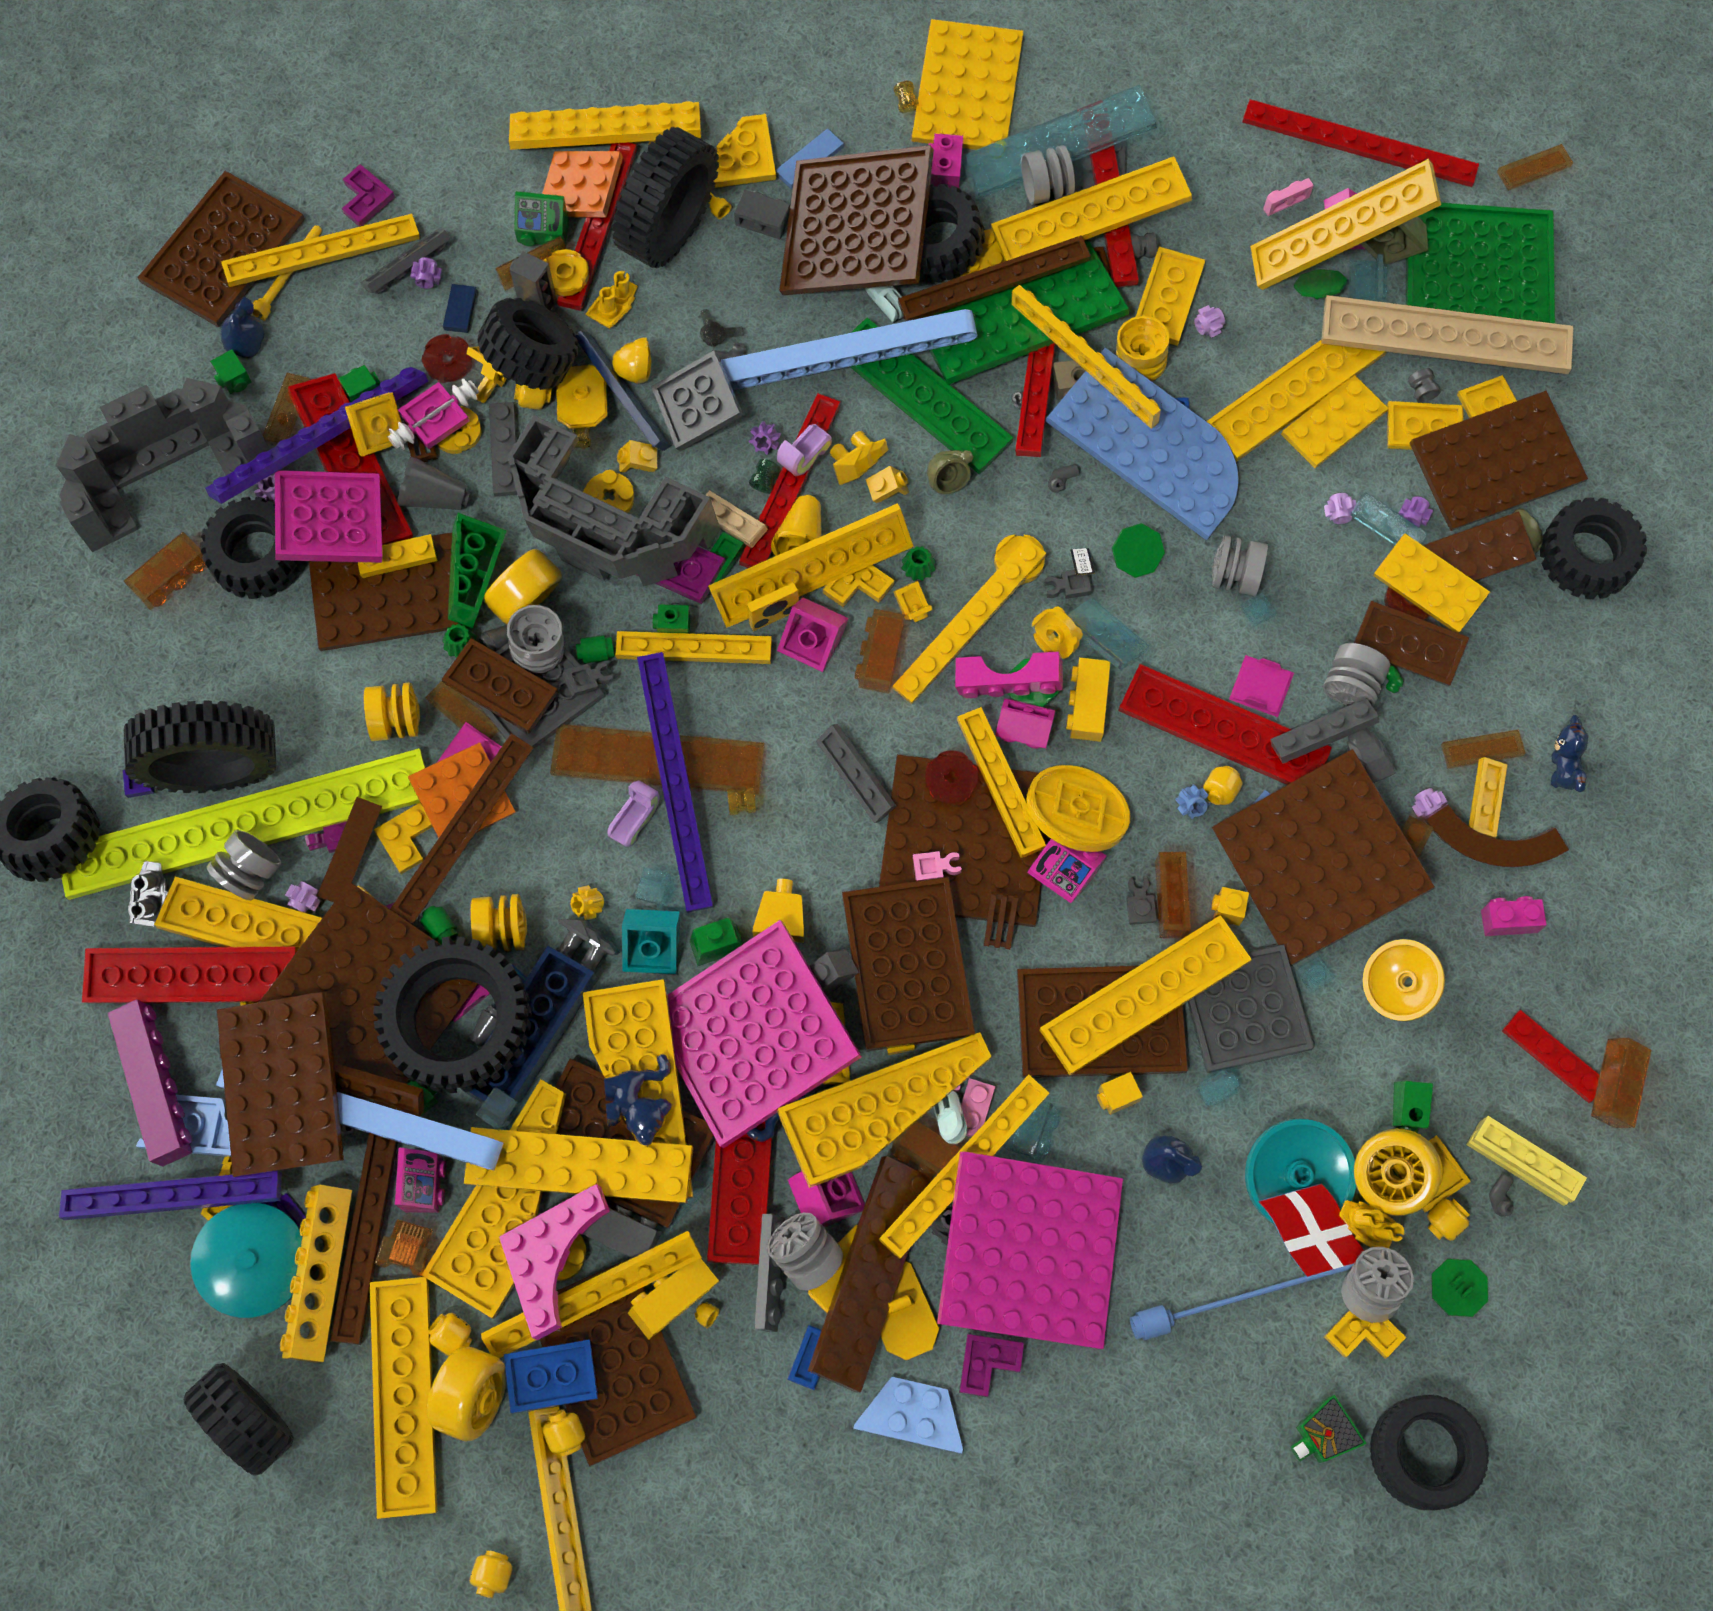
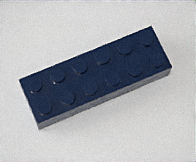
(555, 997)

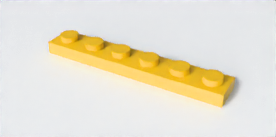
(695, 647)
(1001, 782)

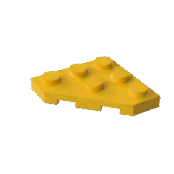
(746, 153)

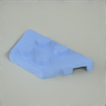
(206, 1123)
(913, 1414)

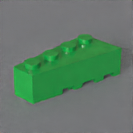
(472, 562)

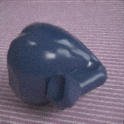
(242, 330)
(1170, 1159)

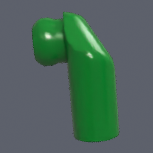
(1395, 680)

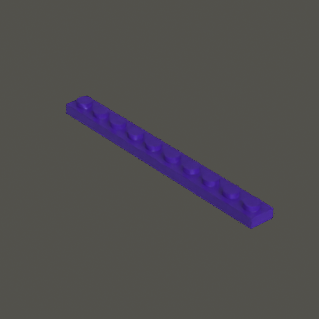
(307, 439)
(675, 782)

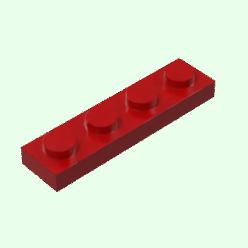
(1553, 1055)

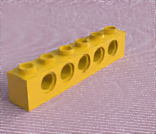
(336, 1203)

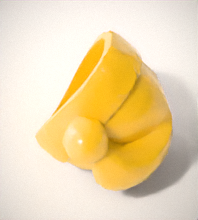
(633, 361)

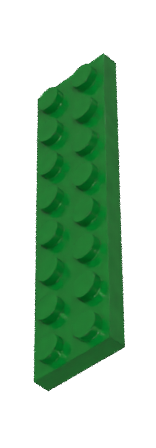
(935, 406)

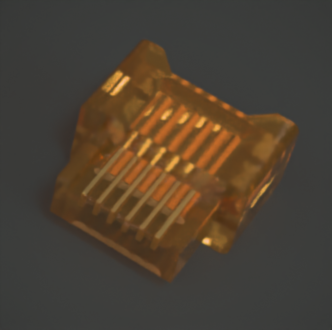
(406, 1248)

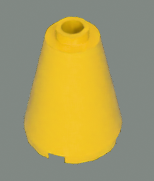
(799, 525)

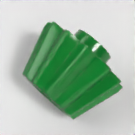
(915, 570)
(455, 633)

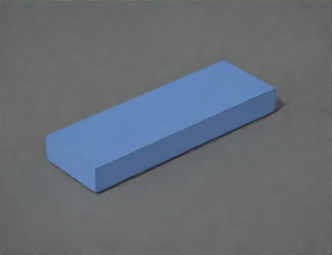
(822, 146)

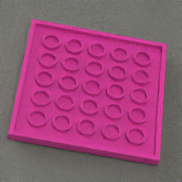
(755, 1034)
(1030, 1250)

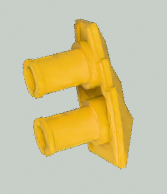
(613, 301)
(857, 462)
(1370, 1224)

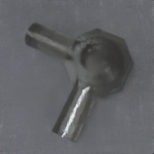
(713, 333)

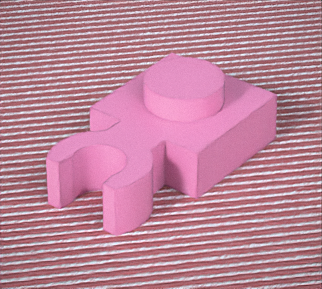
(931, 866)

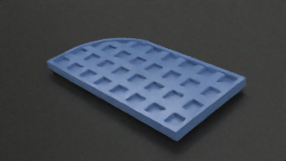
(1176, 464)

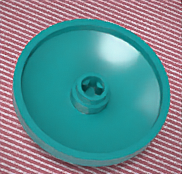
(1296, 1157)
(246, 1260)

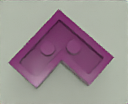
(369, 198)
(983, 1355)

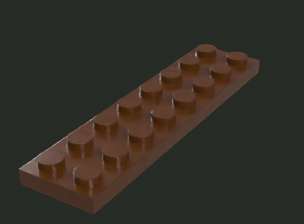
(866, 1280)

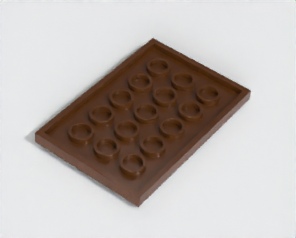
(224, 225)
(1498, 460)
(380, 606)
(908, 964)
(1052, 991)
(280, 1084)
(586, 1116)
(634, 1380)

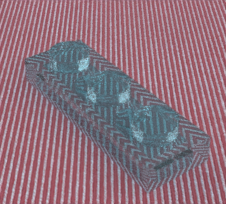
(1385, 520)

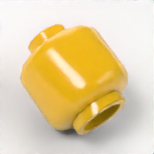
(532, 398)
(1223, 785)
(1448, 1219)
(449, 1333)
(563, 1432)
(491, 1574)

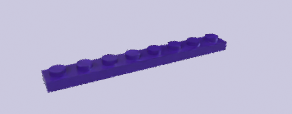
(170, 1195)

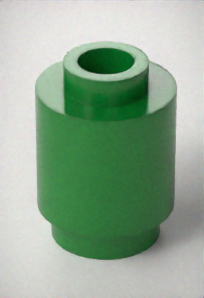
(595, 649)
(438, 924)

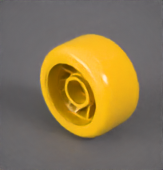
(522, 584)
(1379, 1184)
(466, 1393)

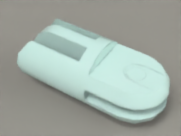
(887, 300)
(951, 1119)

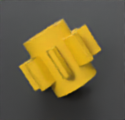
(587, 902)

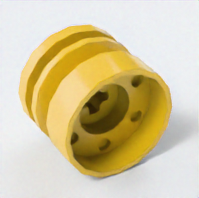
(1144, 345)
(387, 712)
(500, 923)

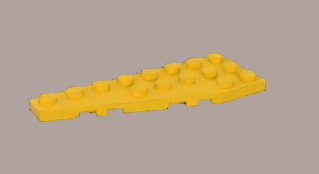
(628, 1032)
(859, 1118)
(471, 1254)

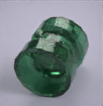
(765, 475)

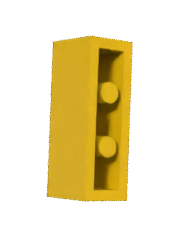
(1088, 699)
(671, 1297)

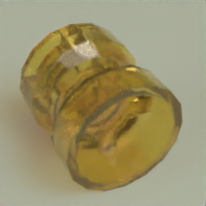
(735, 801)

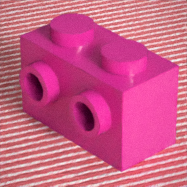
(946, 159)
(1024, 723)
(1513, 917)

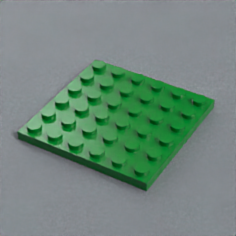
(1486, 262)

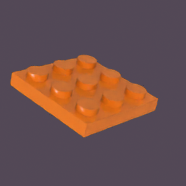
(584, 180)
(448, 783)

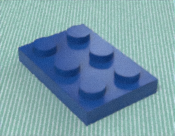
(550, 1376)

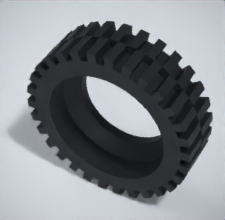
(665, 197)
(199, 747)
(418, 977)

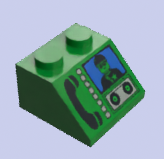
(540, 218)

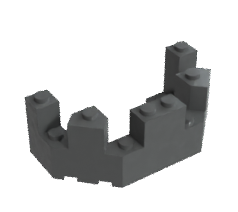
(141, 439)
(595, 533)

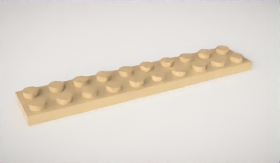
(1447, 334)

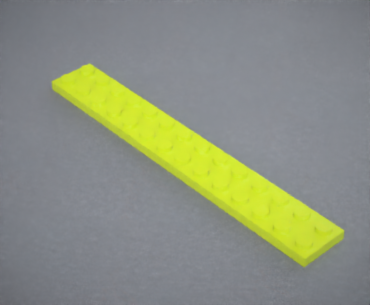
(267, 815)

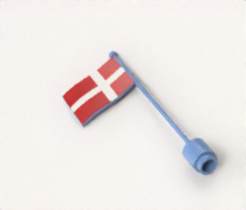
(1312, 1235)

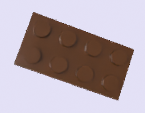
(1487, 548)
(1412, 643)
(500, 685)

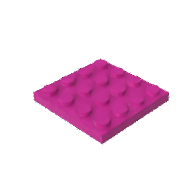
(327, 516)

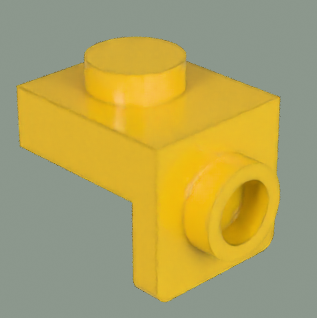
(637, 456)
(887, 483)
(912, 602)

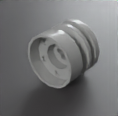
(1047, 174)
(1239, 565)
(531, 627)
(1356, 674)
(244, 865)
(805, 1251)
(1377, 1284)

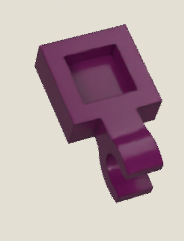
(328, 839)

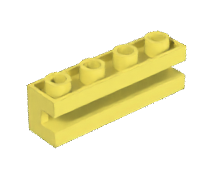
(1526, 1161)

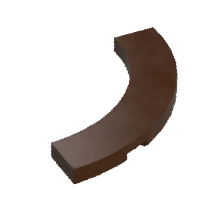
(1492, 850)

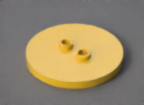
(1078, 808)

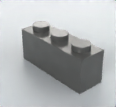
(533, 280)
(624, 1232)

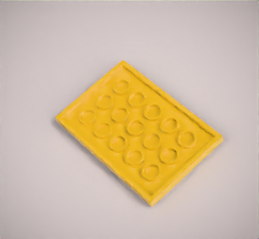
(967, 83)

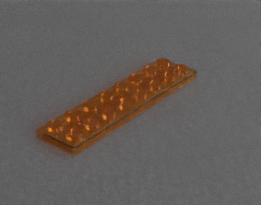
(632, 757)

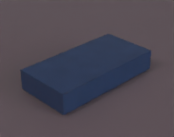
(459, 308)

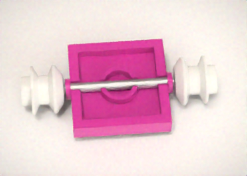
(433, 415)

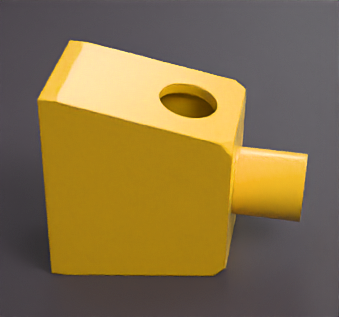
(781, 906)

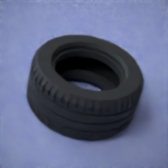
(1467, 1436)

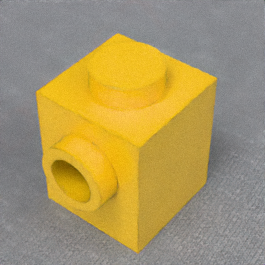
(1230, 905)
(1119, 1093)

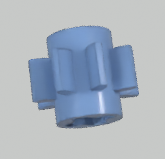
(1192, 801)

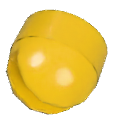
(706, 1314)

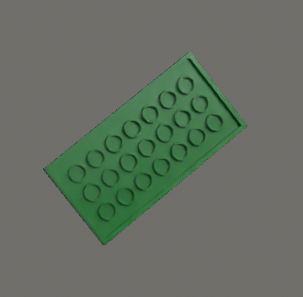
(1077, 295)

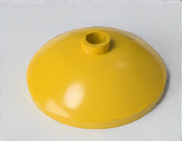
(1386, 976)

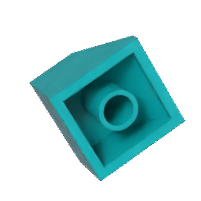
(650, 941)

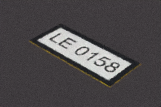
(1082, 561)

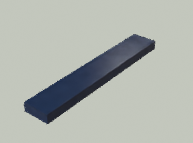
(622, 391)

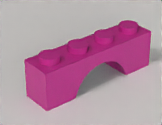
(1040, 674)

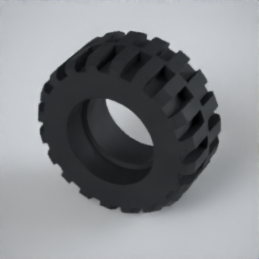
(965, 243)
(527, 343)
(1611, 525)
(226, 531)
(60, 848)
(238, 1419)

